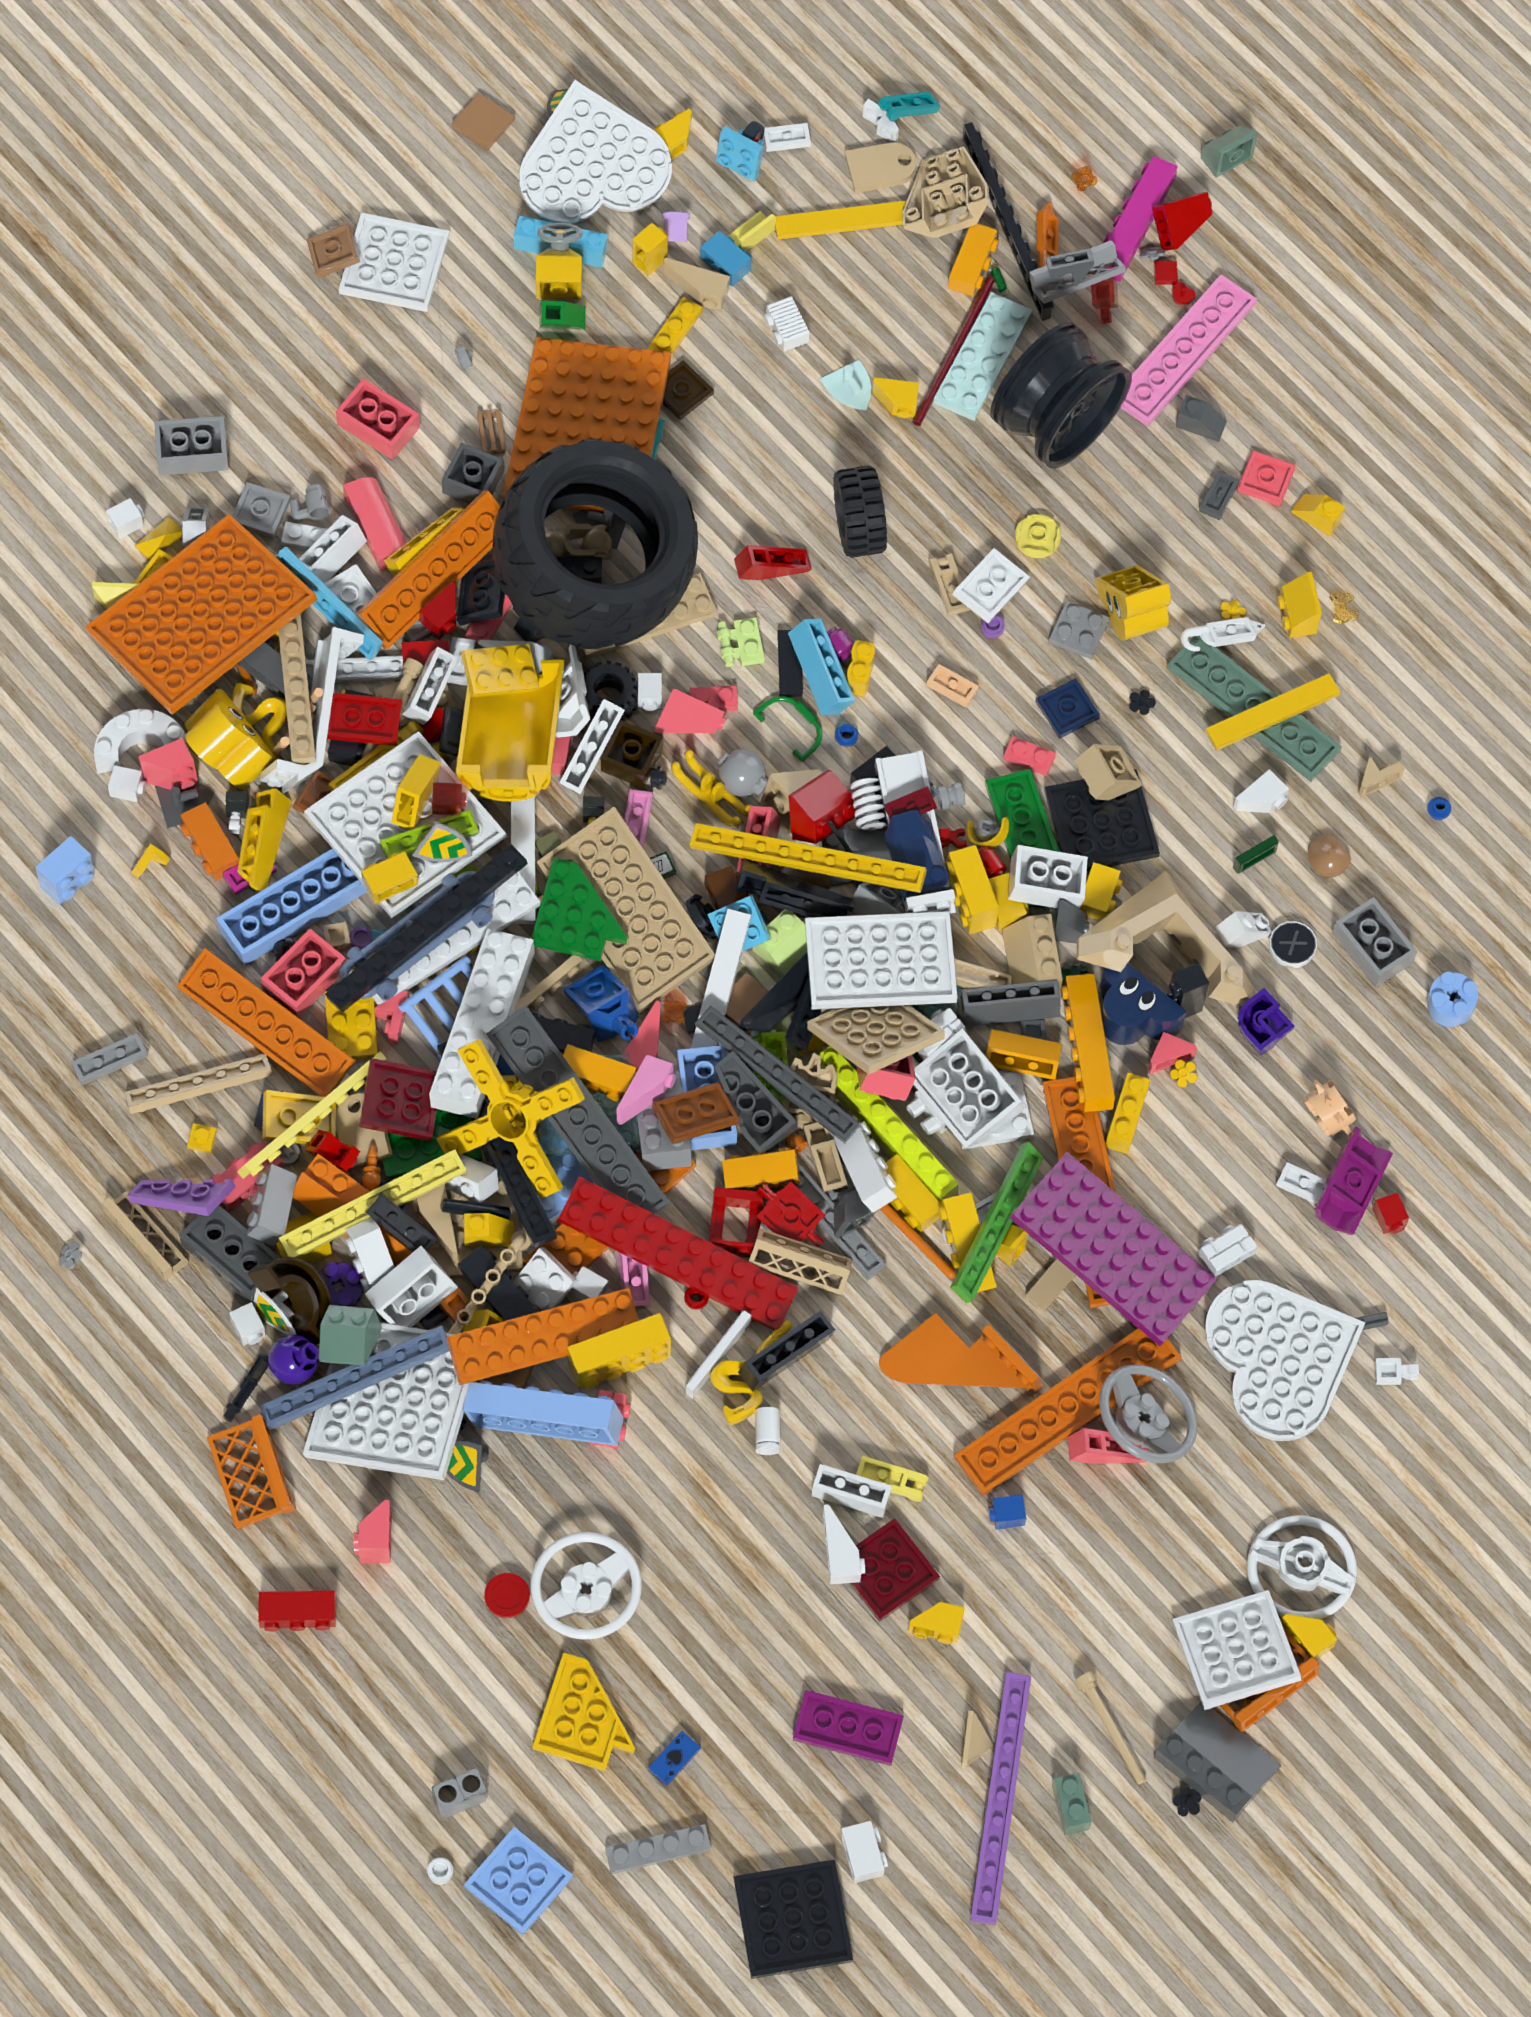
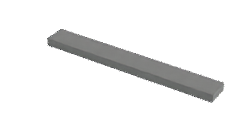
(852, 1244)

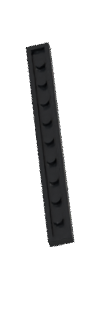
(1005, 214)
(426, 928)
(516, 1184)

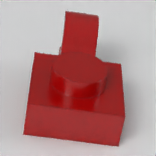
(950, 837)

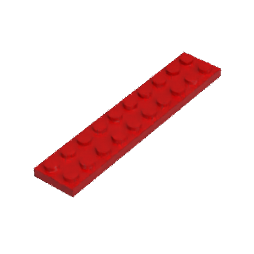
(677, 1253)

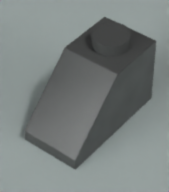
(1200, 418)
(1070, 923)
(850, 1213)

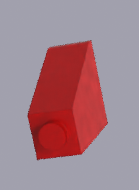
(1181, 218)

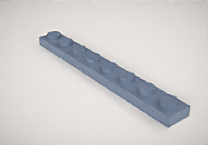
(355, 1378)

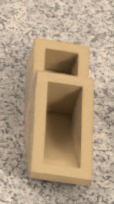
(824, 1157)

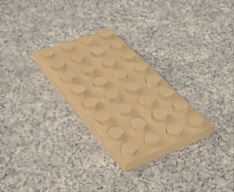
(661, 936)

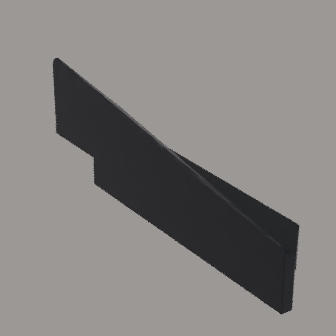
(790, 892)
(778, 1001)

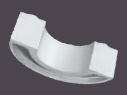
(131, 729)

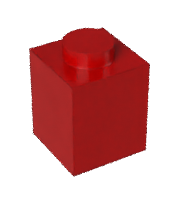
(1391, 1213)

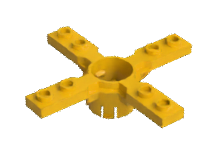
(499, 1119)

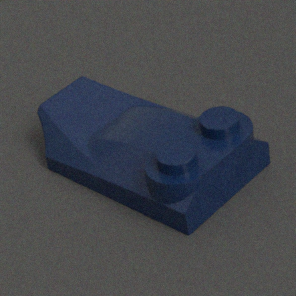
(914, 843)

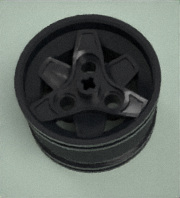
(1060, 395)

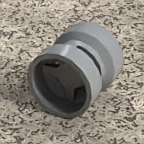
(950, 796)

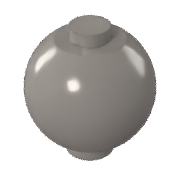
(742, 773)

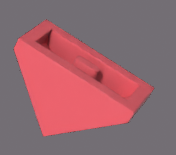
(1169, 1051)

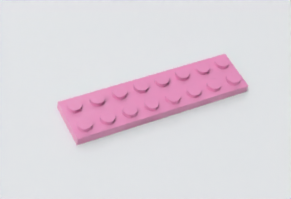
(1186, 348)

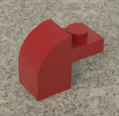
(333, 1150)

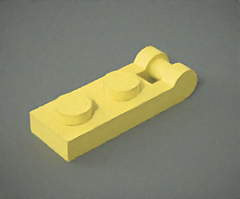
(893, 1476)

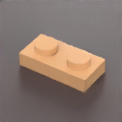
(952, 685)

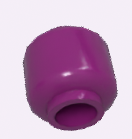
(841, 643)

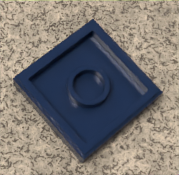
(1067, 708)

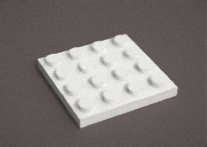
(396, 262)
(1236, 1649)

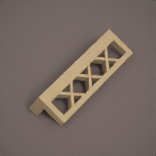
(141, 1239)
(804, 1254)

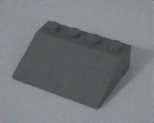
(1216, 1761)

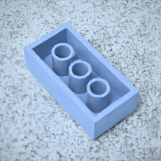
(696, 1071)

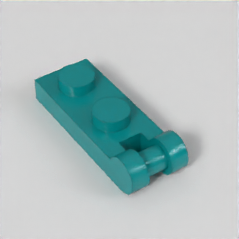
(908, 105)

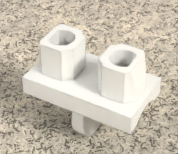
(933, 1122)

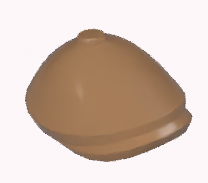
(1328, 856)

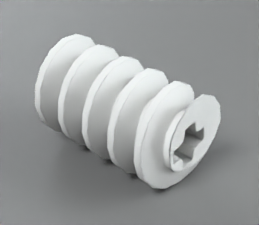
(866, 804)

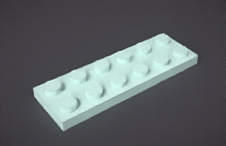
(982, 356)

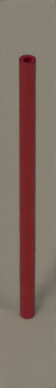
(949, 359)

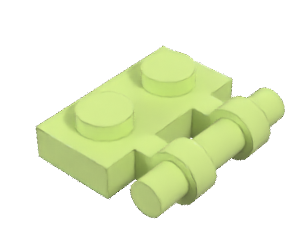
(748, 642)

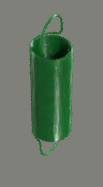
(999, 280)

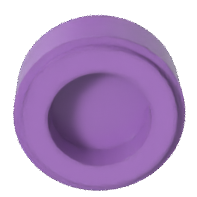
(994, 628)
(360, 937)

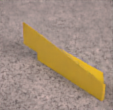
(262, 837)

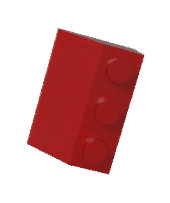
(817, 804)

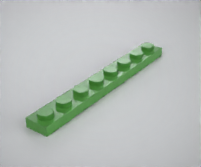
(996, 1223)

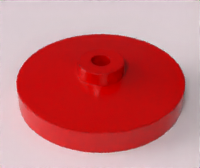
(507, 1595)

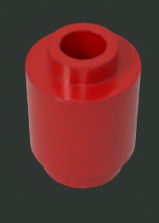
(991, 862)

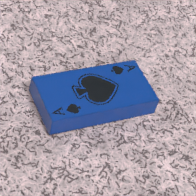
(674, 1758)

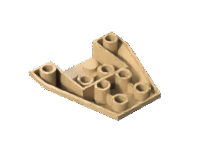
(946, 195)

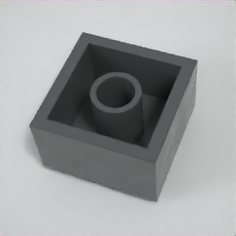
(471, 474)

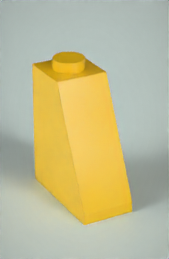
(415, 791)

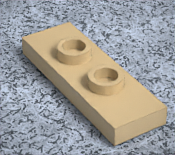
(975, 976)

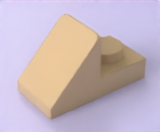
(1375, 779)

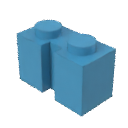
(726, 257)

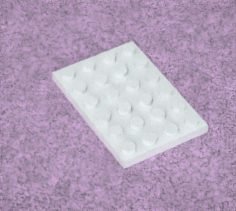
(880, 960)

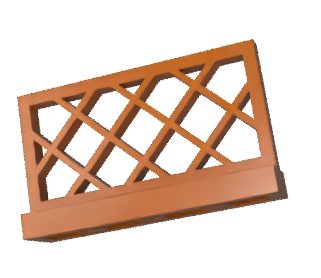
(271, 1465)
(1270, 1699)

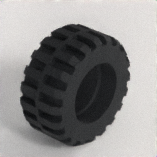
(860, 511)

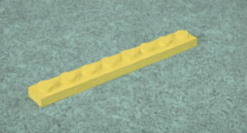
(306, 1122)
(399, 1191)

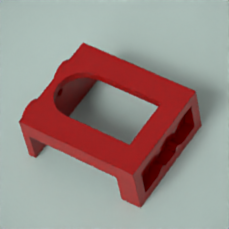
(741, 1199)

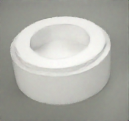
(440, 1871)

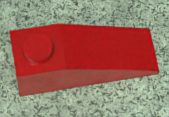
(770, 562)

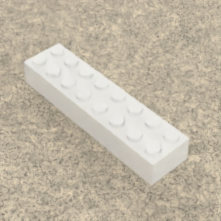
(487, 1002)

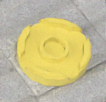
(1037, 536)

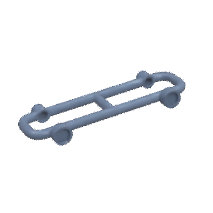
(387, 989)

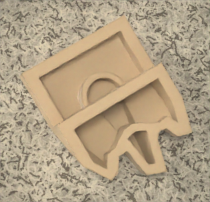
(822, 1079)

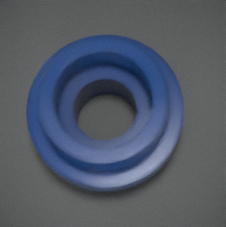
(846, 729)
(1439, 814)

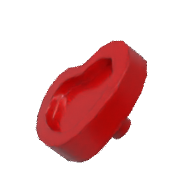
(1182, 295)

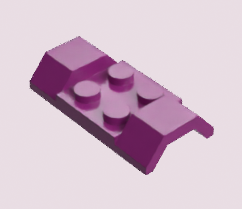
(1351, 1183)

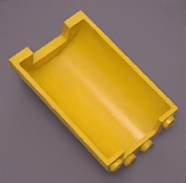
(511, 739)

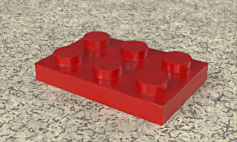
(364, 719)

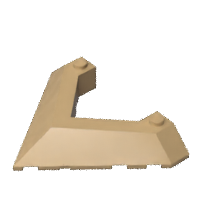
(1157, 908)

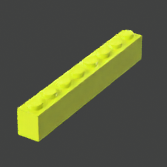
(888, 1128)

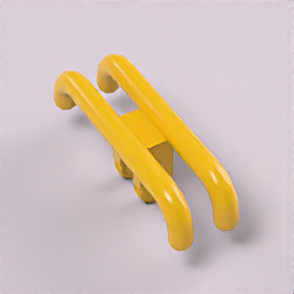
(710, 790)

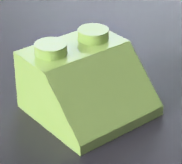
(786, 942)

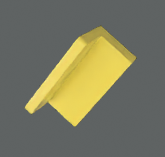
(753, 231)

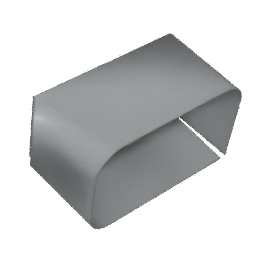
(459, 1804)

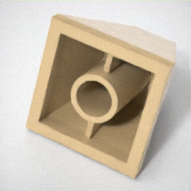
(780, 786)

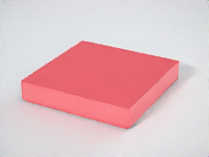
(1266, 478)

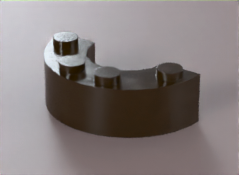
(304, 1288)

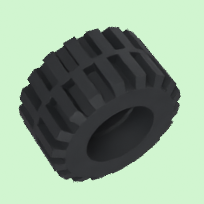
(614, 677)

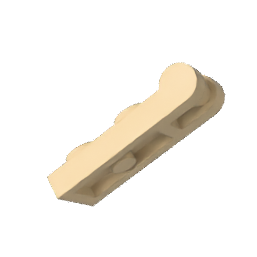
(947, 582)

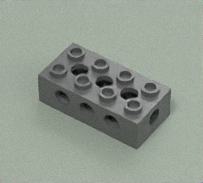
(214, 1253)

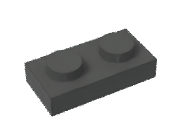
(1219, 495)

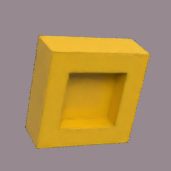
(202, 1138)

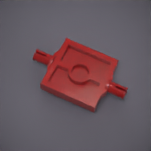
(791, 1213)

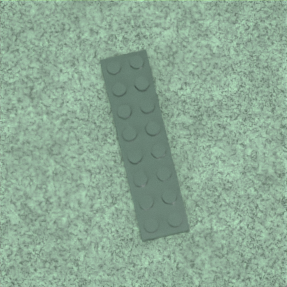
(1235, 691)

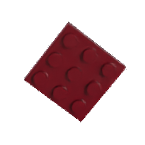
(398, 1100)
(893, 1570)

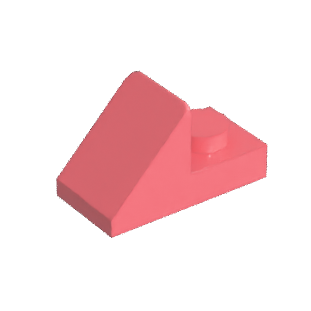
(395, 1018)

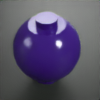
(293, 1359)

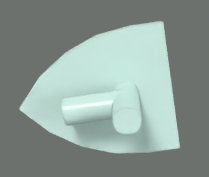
(850, 385)

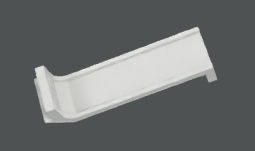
(337, 645)
(900, 777)

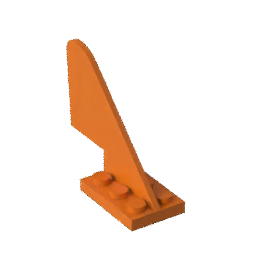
(939, 1357)

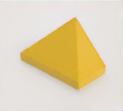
(159, 538)

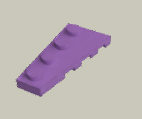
(182, 1196)

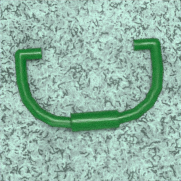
(804, 711)

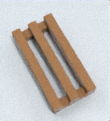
(489, 415)

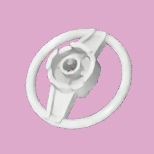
(1321, 1569)
(598, 1577)

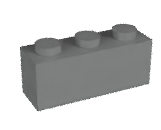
(271, 1204)

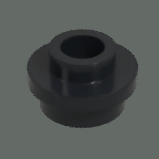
(658, 777)

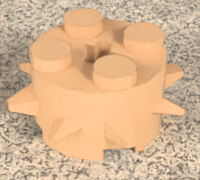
(1331, 1108)

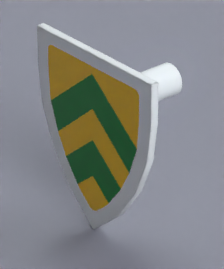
(274, 1311)

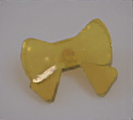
(1342, 614)

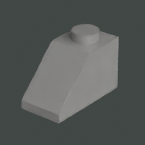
(194, 524)

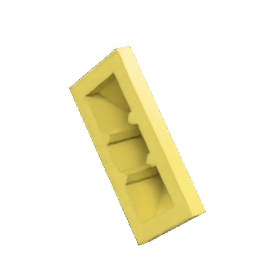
(110, 593)

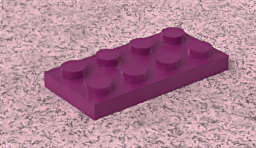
(848, 1727)

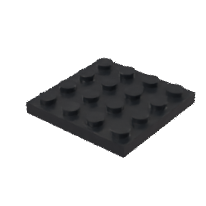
(1102, 830)
(793, 1919)

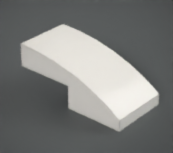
(885, 128)

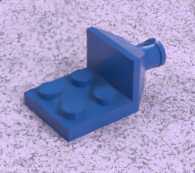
(605, 1004)

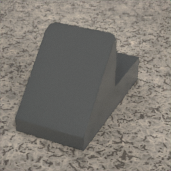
(1074, 262)

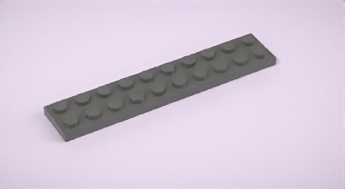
(583, 1125)

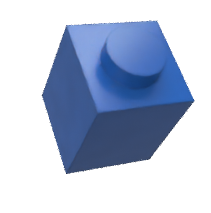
(1007, 1512)

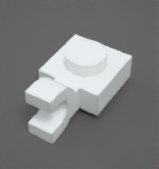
(1390, 1371)

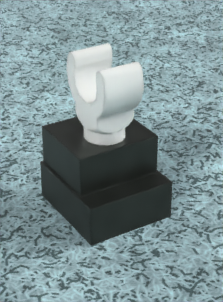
(236, 808)

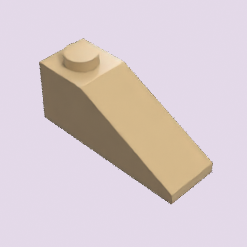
(701, 284)
(435, 1220)

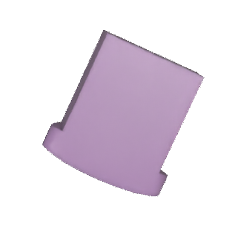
(676, 225)

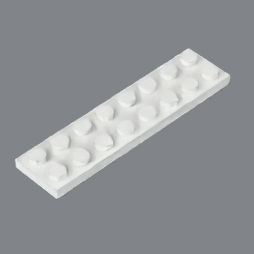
(510, 903)

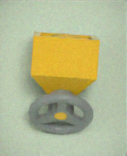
(559, 266)

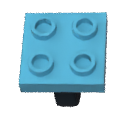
(742, 149)
(757, 929)

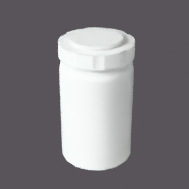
(767, 1430)

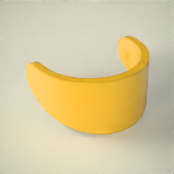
(997, 840)

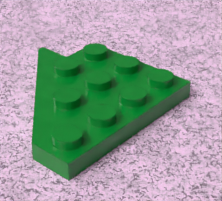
(573, 915)

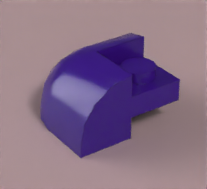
(1263, 1022)

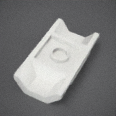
(573, 704)

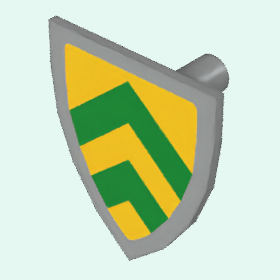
(443, 845)

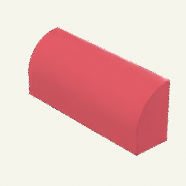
(374, 518)

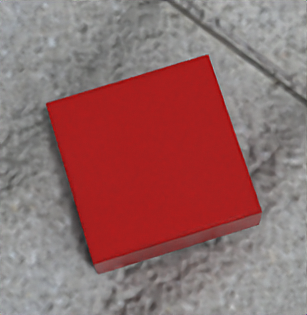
(1165, 272)

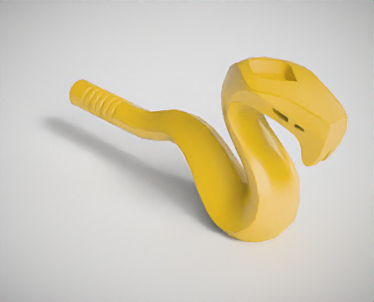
(272, 704)
(725, 1368)

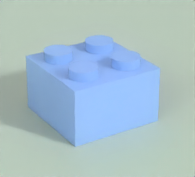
(65, 870)

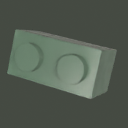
(1071, 1804)

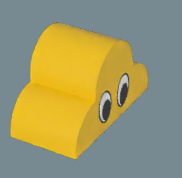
(1134, 601)
(227, 740)

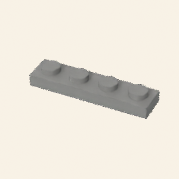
(658, 1849)

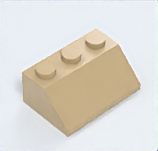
(1032, 950)

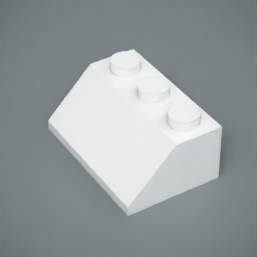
(411, 1289)

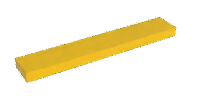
(839, 220)
(1272, 712)

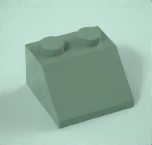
(1229, 150)
(348, 1335)

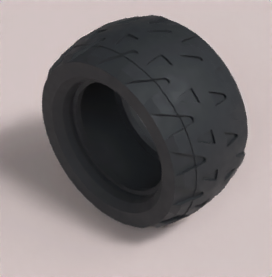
(634, 489)

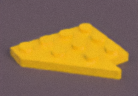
(580, 1718)

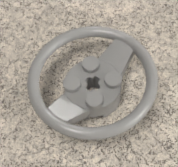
(1142, 1419)

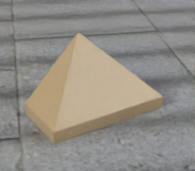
(975, 1741)

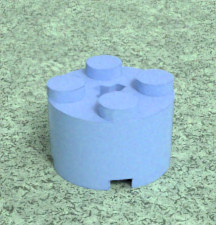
(1455, 987)

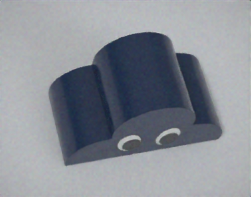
(1136, 1008)

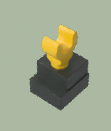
(592, 808)

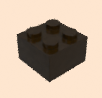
(631, 754)

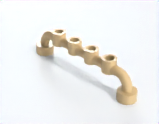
(519, 1242)

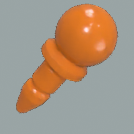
(371, 1179)

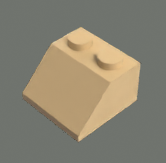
(1107, 771)

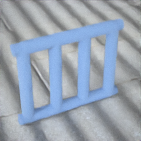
(426, 992)

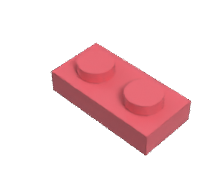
(720, 696)
(1029, 756)

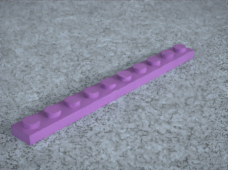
(1000, 1799)

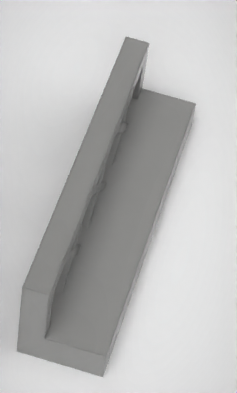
(1103, 256)

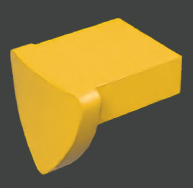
(149, 853)

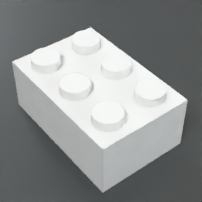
(1047, 877)

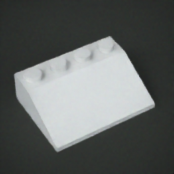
(966, 1090)

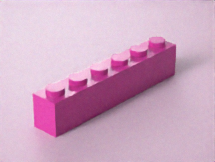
(1138, 213)

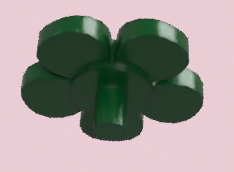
(1074, 969)

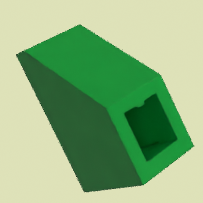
(561, 315)

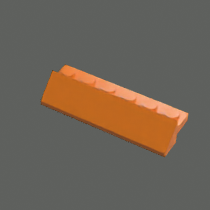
(326, 1188)

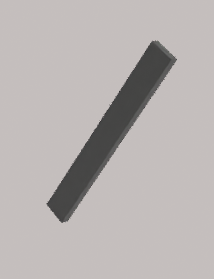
(778, 1074)

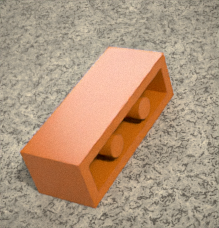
(208, 841)

